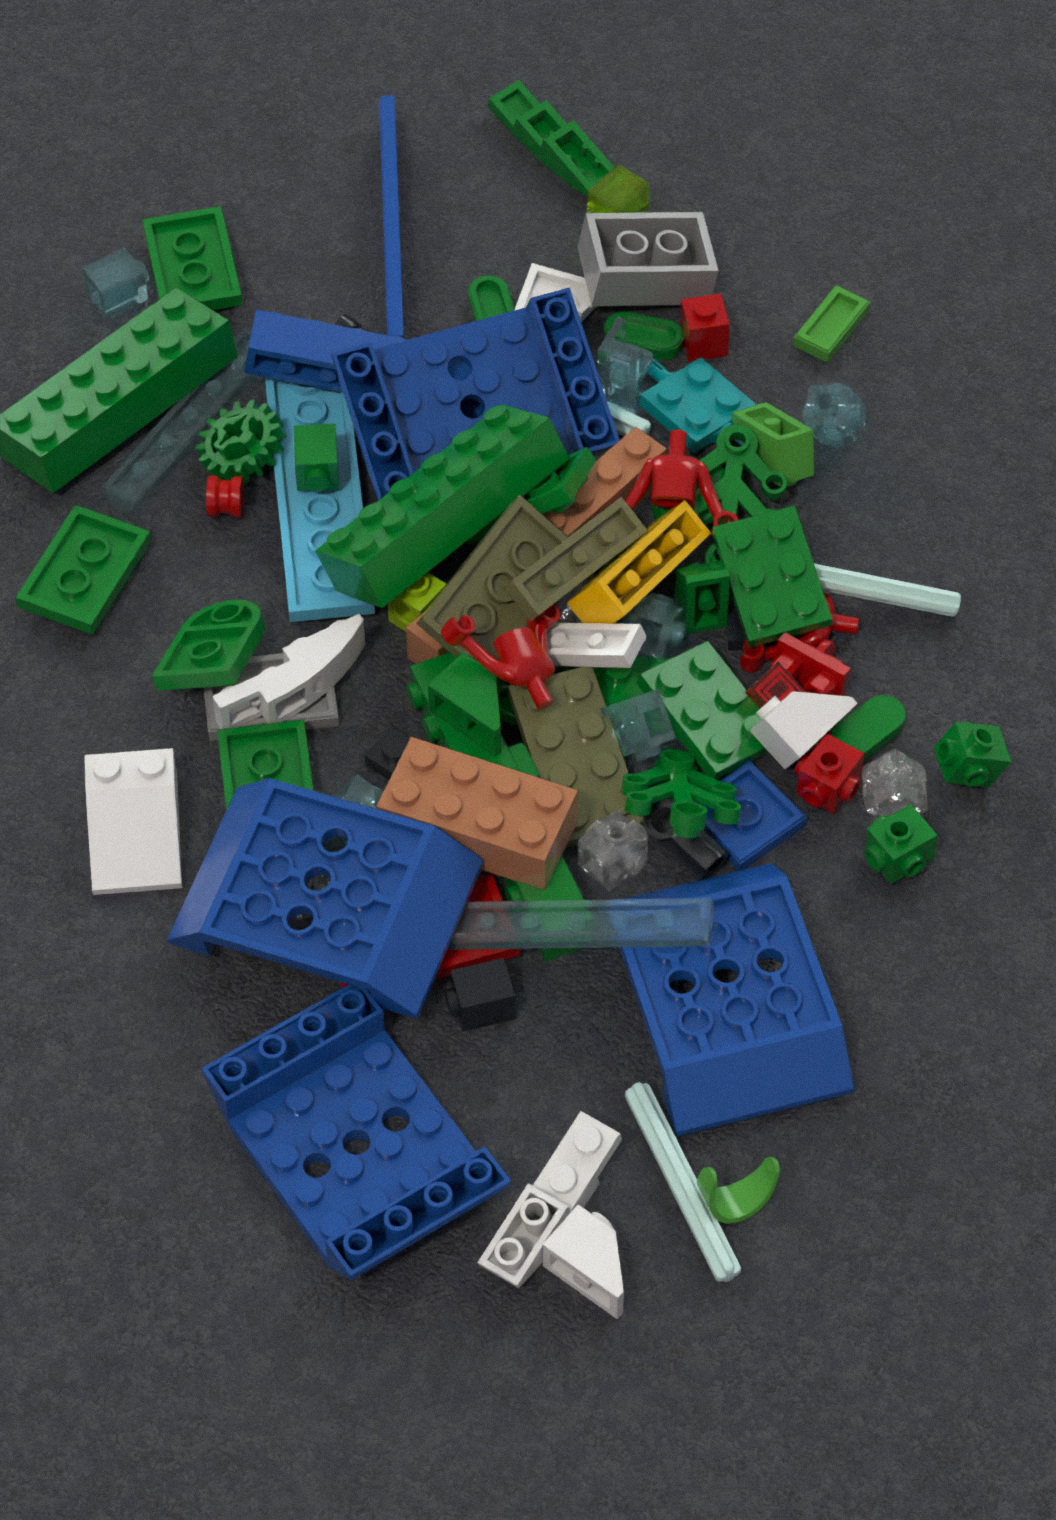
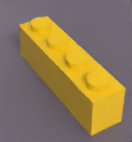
(640, 566)

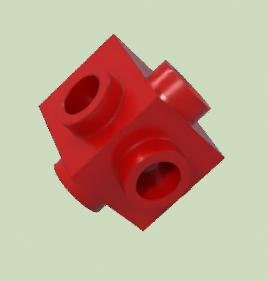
(829, 774)

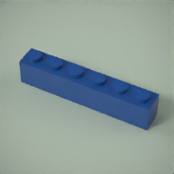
(302, 349)

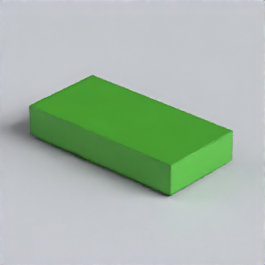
(831, 324)

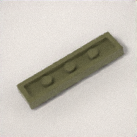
(575, 559)

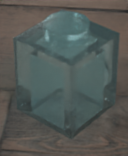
(116, 282)

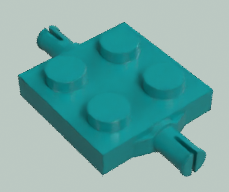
(693, 401)

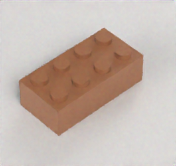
(494, 811)

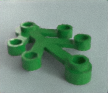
(731, 488)
(676, 770)

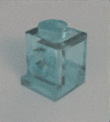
(641, 724)

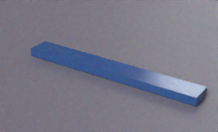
(391, 217)

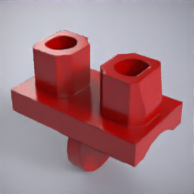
(813, 665)

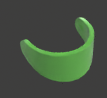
(742, 1198)

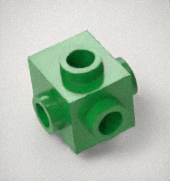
(972, 754)
(900, 844)

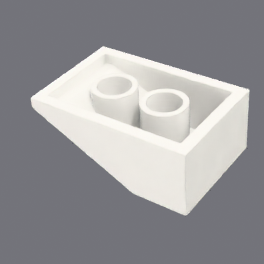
(133, 821)

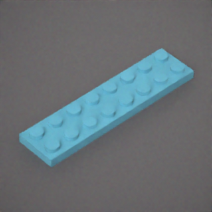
(311, 515)

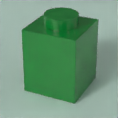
(316, 457)

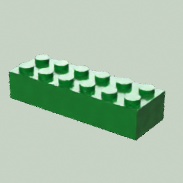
(115, 389)
(441, 504)

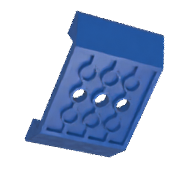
(525, 359)
(374, 925)
(745, 1042)
(337, 1079)

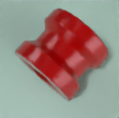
(225, 496)

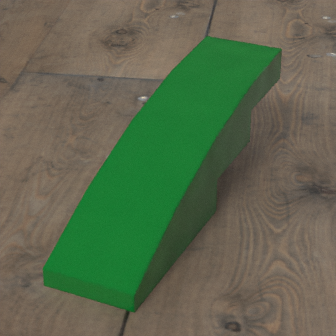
(549, 138)

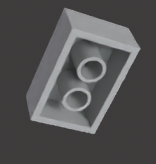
(646, 258)

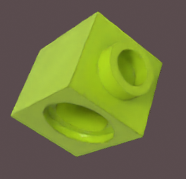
(414, 600)

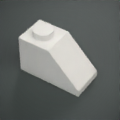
(798, 723)
(587, 1258)

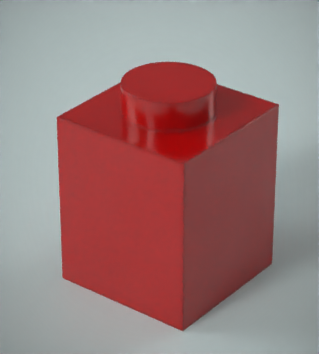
(704, 327)

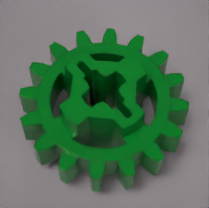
(241, 441)

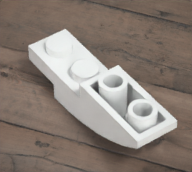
(308, 672)
(562, 1185)

